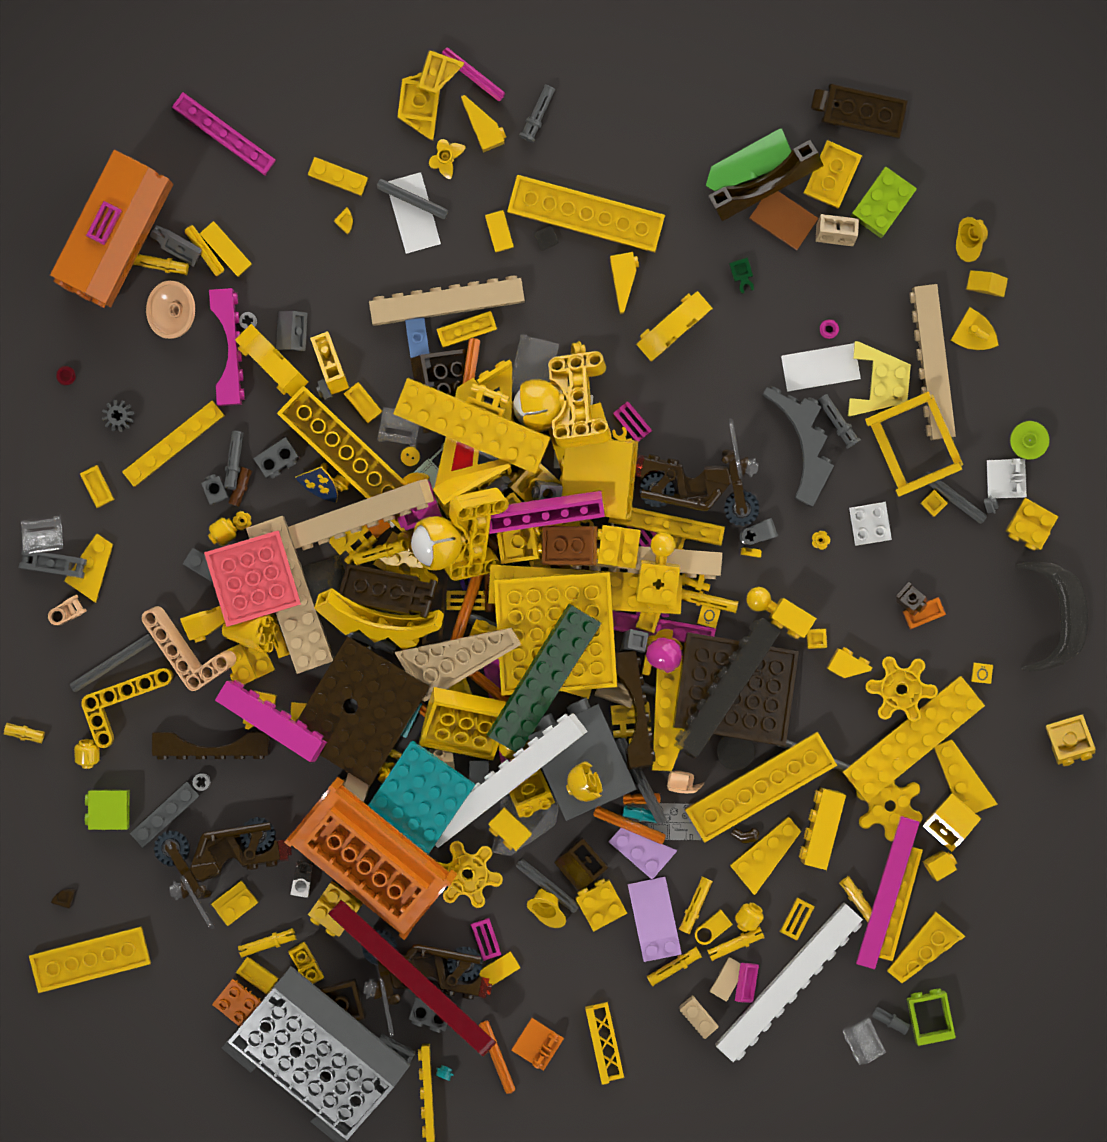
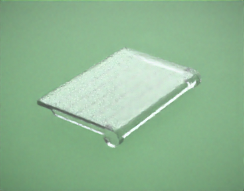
(532, 360)

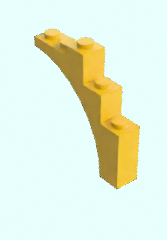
(376, 625)

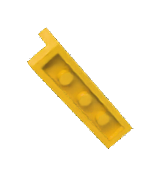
(598, 1048)

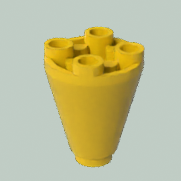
(254, 633)

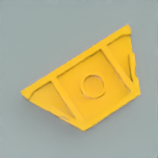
(418, 107)

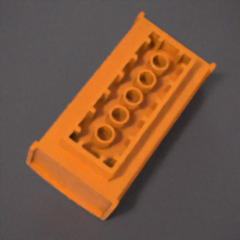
(370, 858)

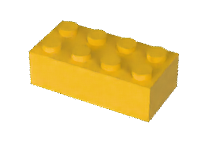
(823, 828)

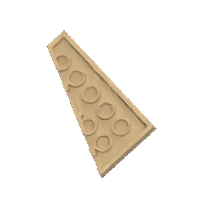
(453, 660)

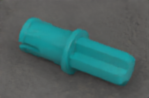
(638, 813)

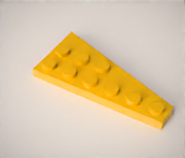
(665, 705)

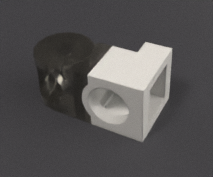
(302, 879)

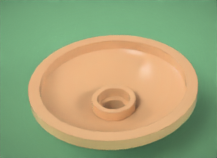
(163, 309)

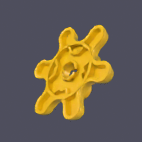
(416, 568)
(898, 676)
(889, 819)
(481, 875)

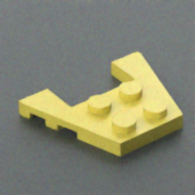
(888, 381)

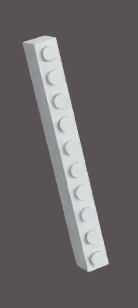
(515, 772)
(788, 982)

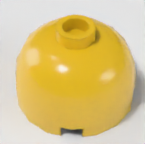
(583, 783)

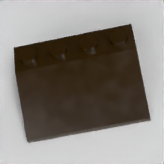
(440, 371)

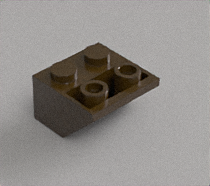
(581, 864)

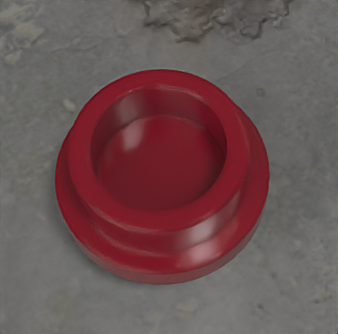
(66, 375)

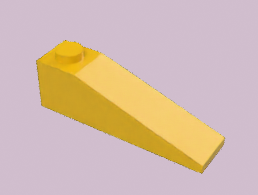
(202, 623)

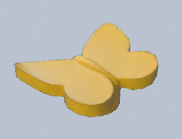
(445, 157)

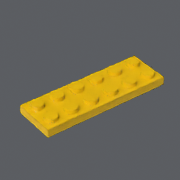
(90, 959)

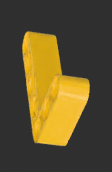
(119, 696)

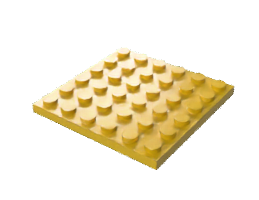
(532, 610)

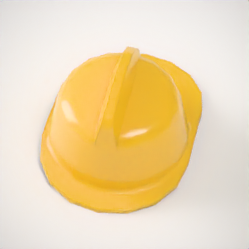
(970, 238)
(546, 909)

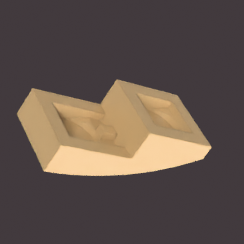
(727, 979)

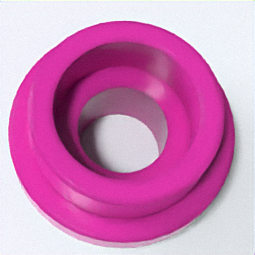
(833, 324)

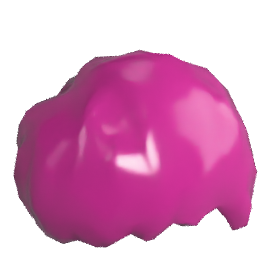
(664, 654)

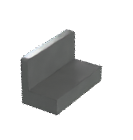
(291, 330)

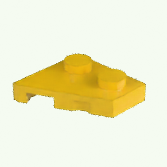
(437, 71)

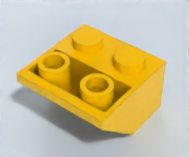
(951, 822)

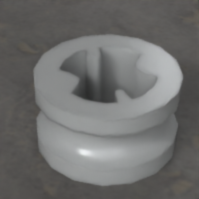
(242, 317)
(207, 782)

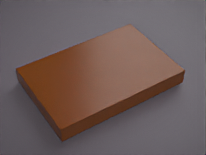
(784, 219)
(569, 545)

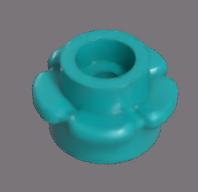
(444, 1072)

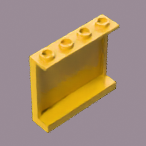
(602, 468)

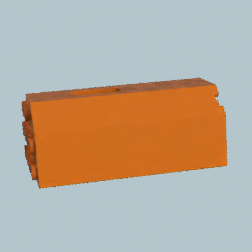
(99, 269)

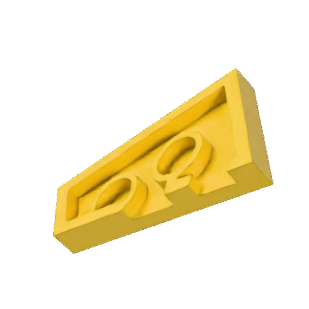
(97, 558)

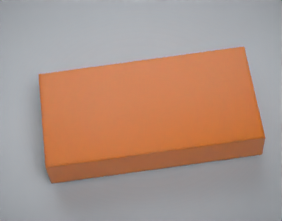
(931, 612)

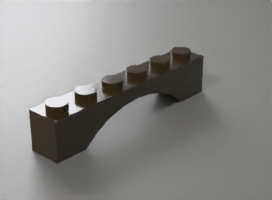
(798, 164)
(438, 603)
(170, 744)
(639, 750)

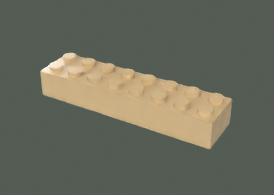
(301, 623)

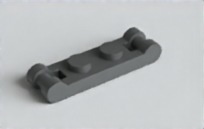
(53, 564)

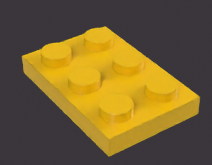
(833, 179)

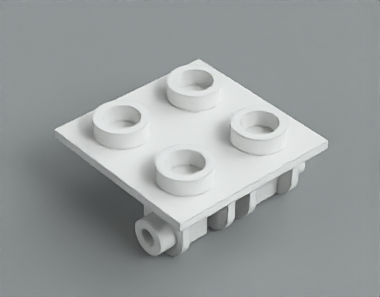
(1006, 478)
(870, 523)

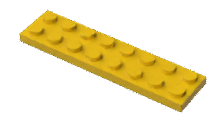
(586, 213)
(471, 425)
(913, 739)
(761, 787)

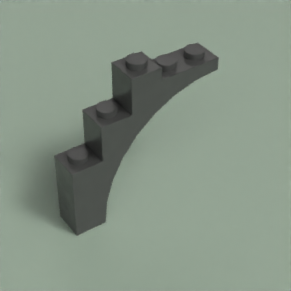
(802, 416)

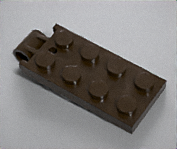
(861, 110)

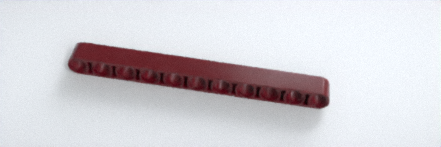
(412, 978)

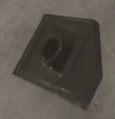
(324, 575)

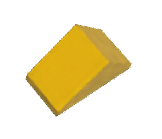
(987, 283)

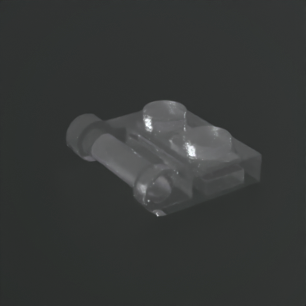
(392, 421)
(42, 540)

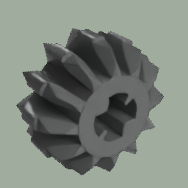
(113, 421)

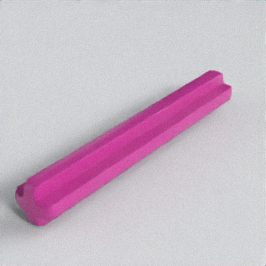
(476, 76)

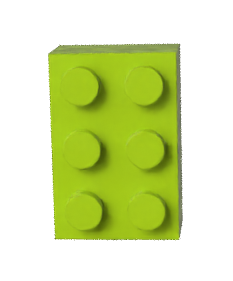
(883, 202)

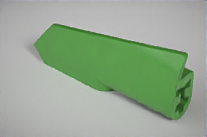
(750, 162)

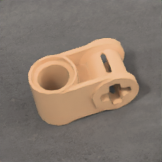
(67, 610)

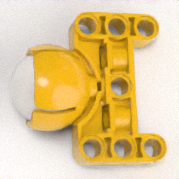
(548, 405)
(462, 542)

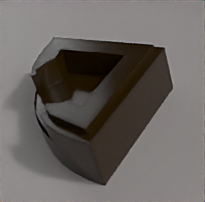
(64, 898)

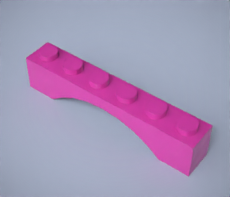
(229, 386)

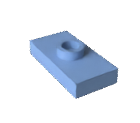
(417, 337)

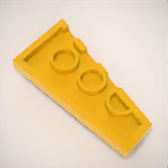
(962, 778)
(762, 857)
(930, 941)

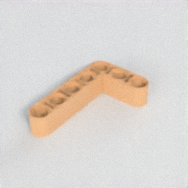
(183, 652)

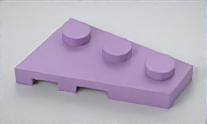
(643, 852)

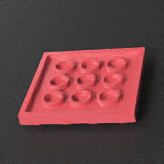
(252, 578)

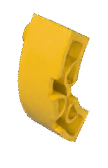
(674, 325)
(271, 360)

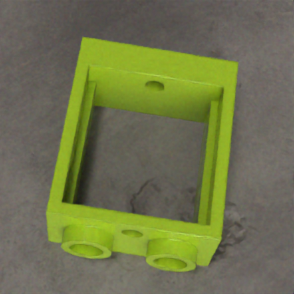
(936, 1036)

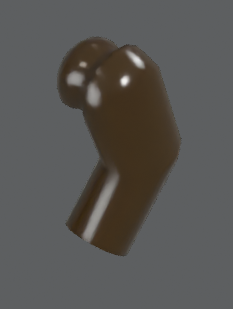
(747, 837)

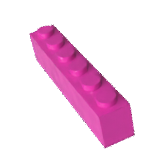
(548, 512)
(271, 721)

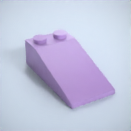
(654, 919)

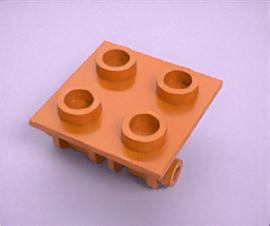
(236, 1002)
(537, 1044)

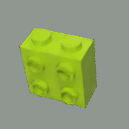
(107, 809)

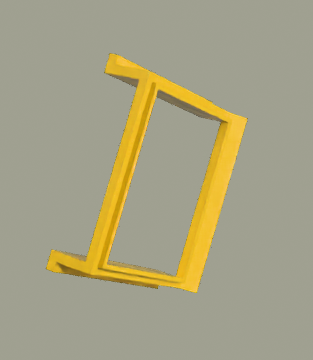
(903, 486)

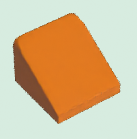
(379, 529)

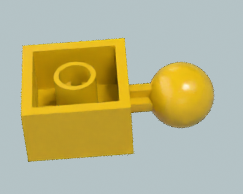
(649, 571)
(782, 613)

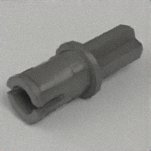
(891, 1020)

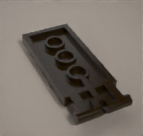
(387, 590)

